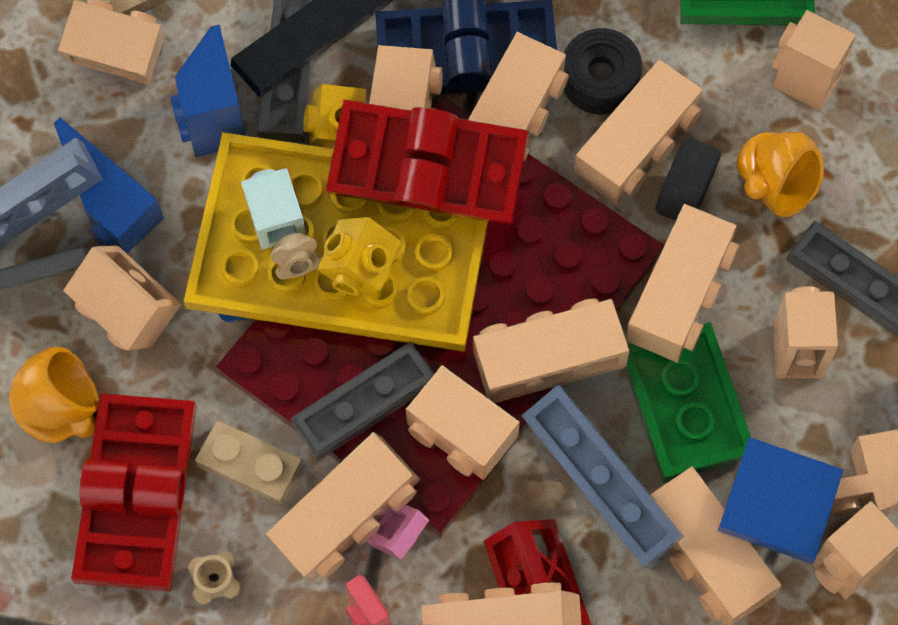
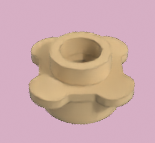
(295, 256)
(204, 567)

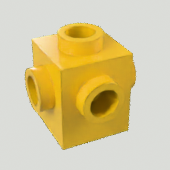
(323, 115)
(359, 256)

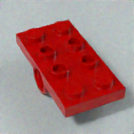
(427, 161)
(134, 492)

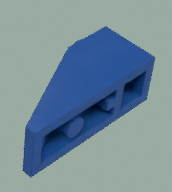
(117, 205)

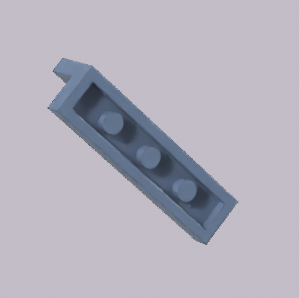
(45, 188)
(603, 477)

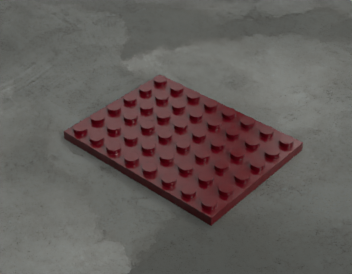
(551, 257)

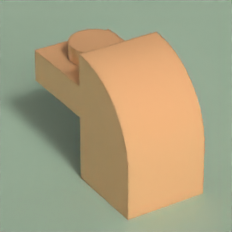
(876, 475)

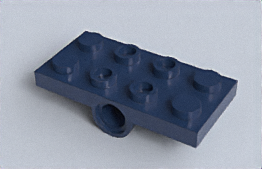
(467, 36)

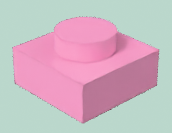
(398, 531)

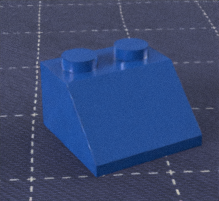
(206, 96)

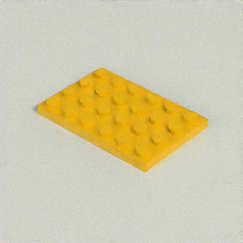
(429, 281)

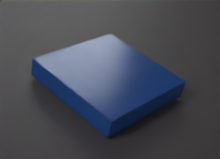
(780, 500)

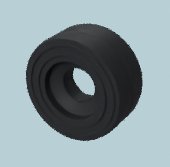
(607, 47)
(688, 177)

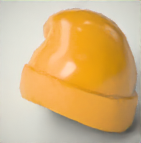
(781, 170)
(54, 396)

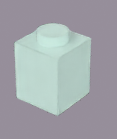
(273, 206)

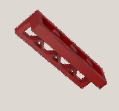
(520, 563)

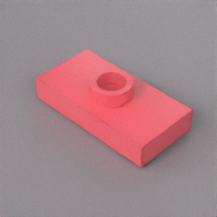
(365, 604)

